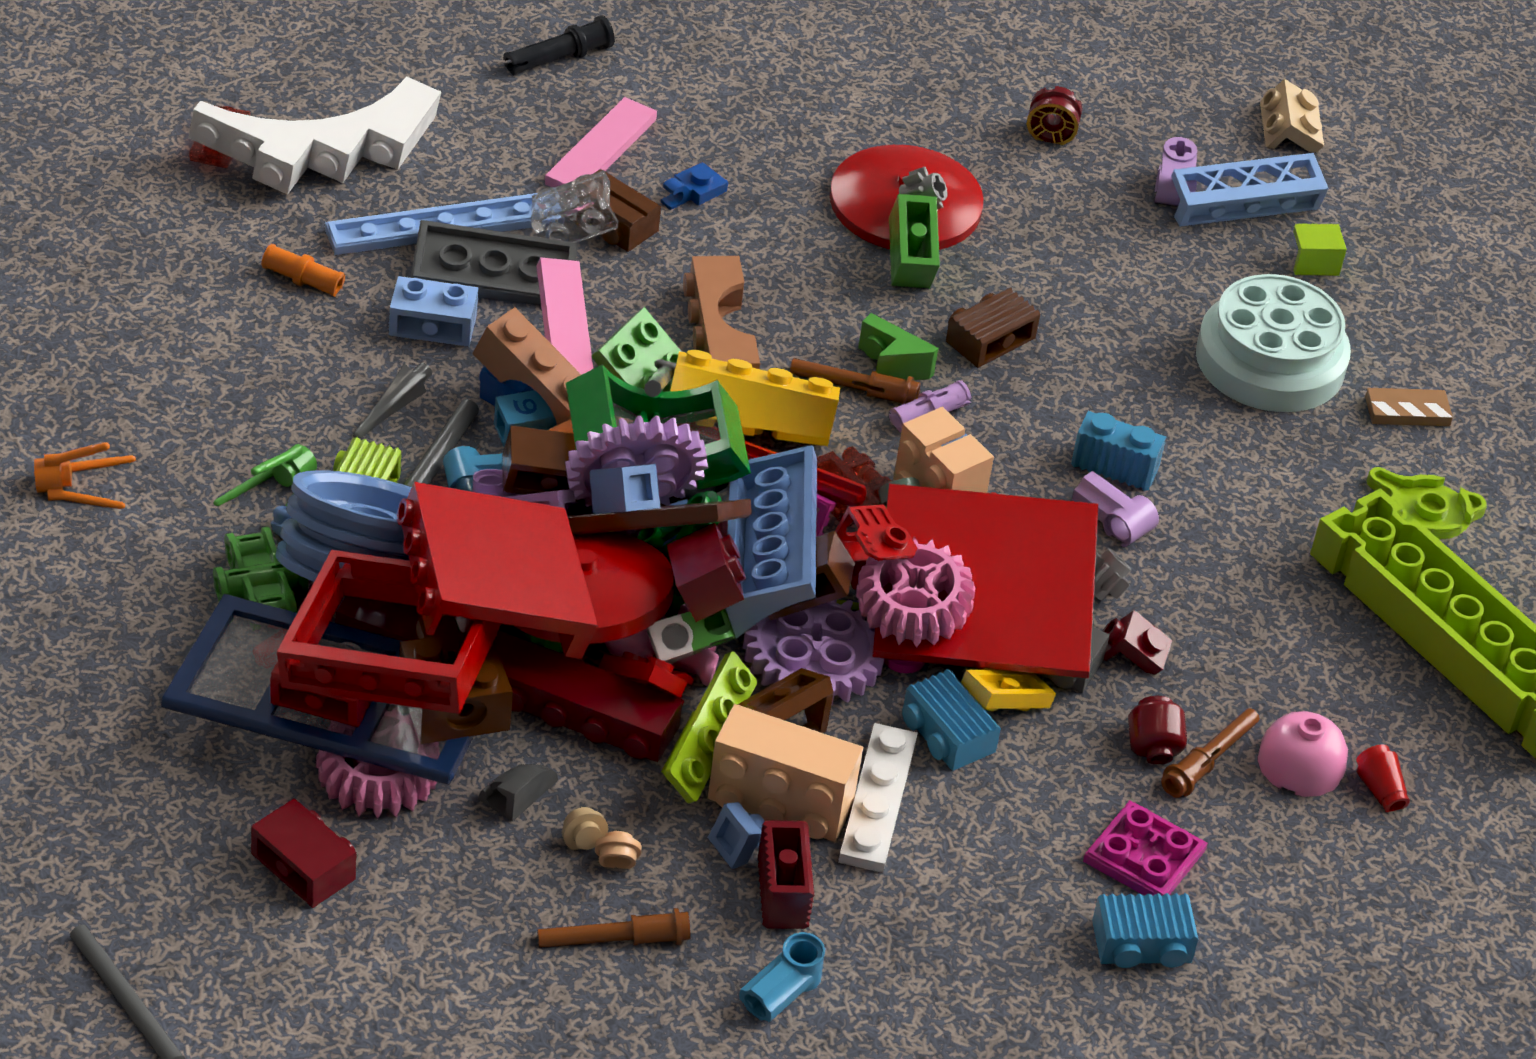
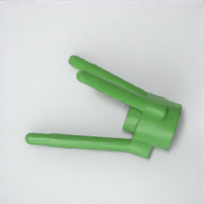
(282, 467)

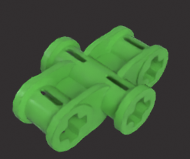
(256, 572)

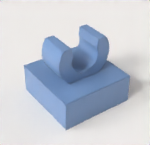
(736, 834)

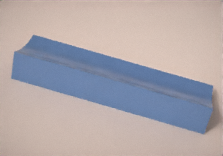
(777, 537)

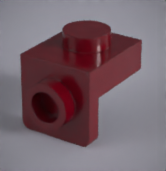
(1138, 642)

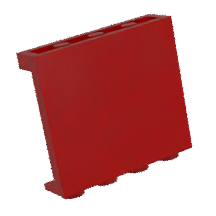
(496, 563)

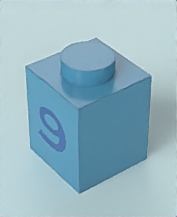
(522, 410)

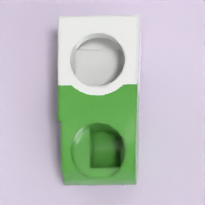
(683, 637)

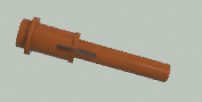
(876, 384)
(1181, 777)
(640, 929)

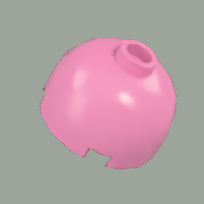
(1303, 754)

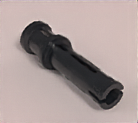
(574, 41)

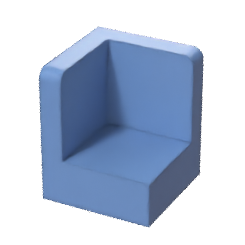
(624, 489)

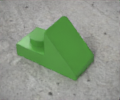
(897, 350)

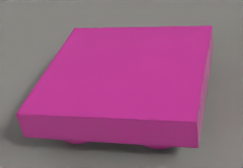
(1145, 851)

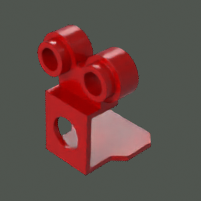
(875, 538)

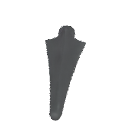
(404, 389)

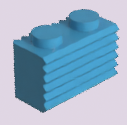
(1118, 450)
(950, 720)
(1145, 929)

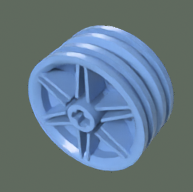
(342, 515)

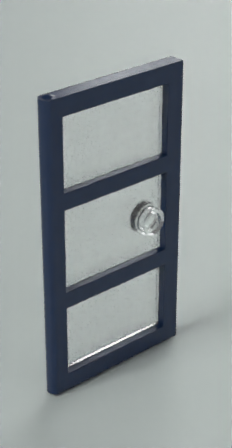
(230, 684)

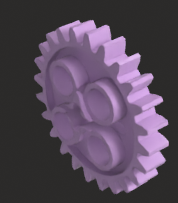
(674, 450)
(818, 639)

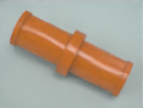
(303, 270)

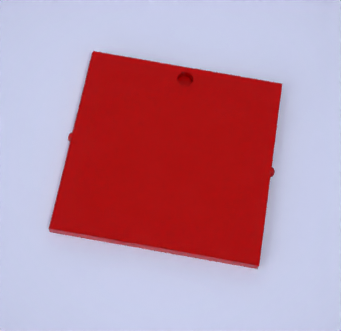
(1029, 576)

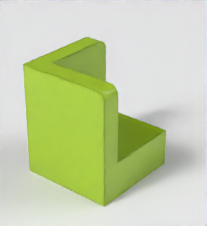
(1319, 250)

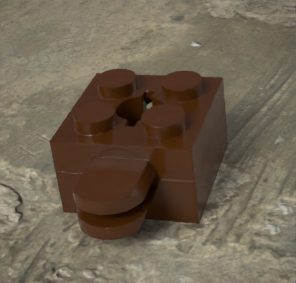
(489, 701)

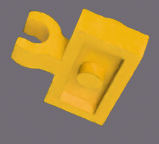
(1007, 689)

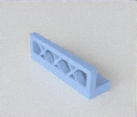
(1254, 196)

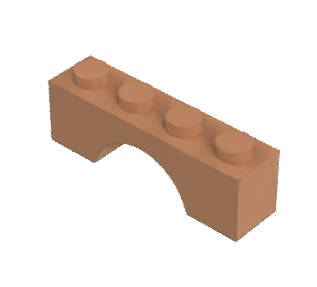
(717, 290)
(519, 352)

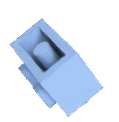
(433, 311)

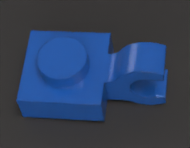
(694, 184)

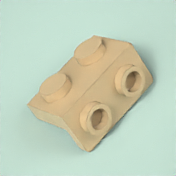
(1291, 115)

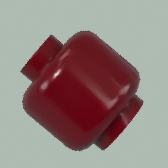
(1157, 729)

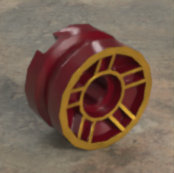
(1051, 128)

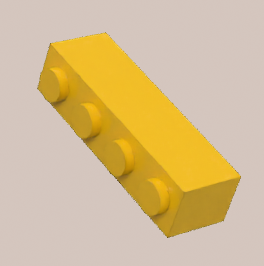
(765, 399)

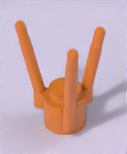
(56, 470)

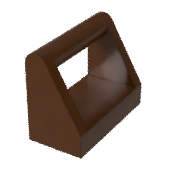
(795, 693)

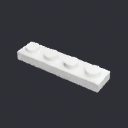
(878, 798)

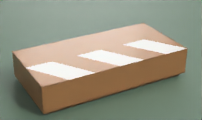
(1408, 407)

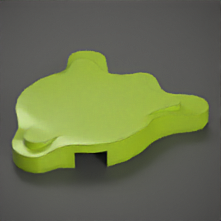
(1430, 502)

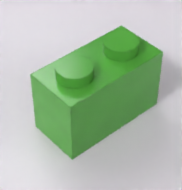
(914, 241)

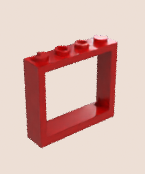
(371, 675)

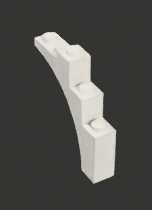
(330, 145)

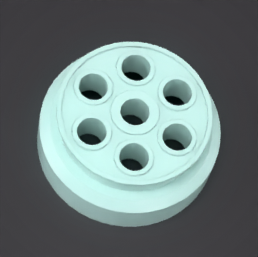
(1274, 344)

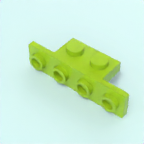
(692, 755)

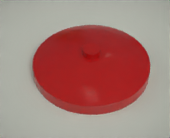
(870, 180)
(626, 584)

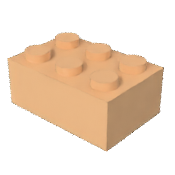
(784, 771)

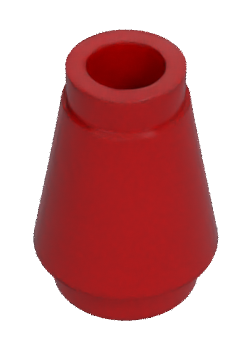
(1383, 776)

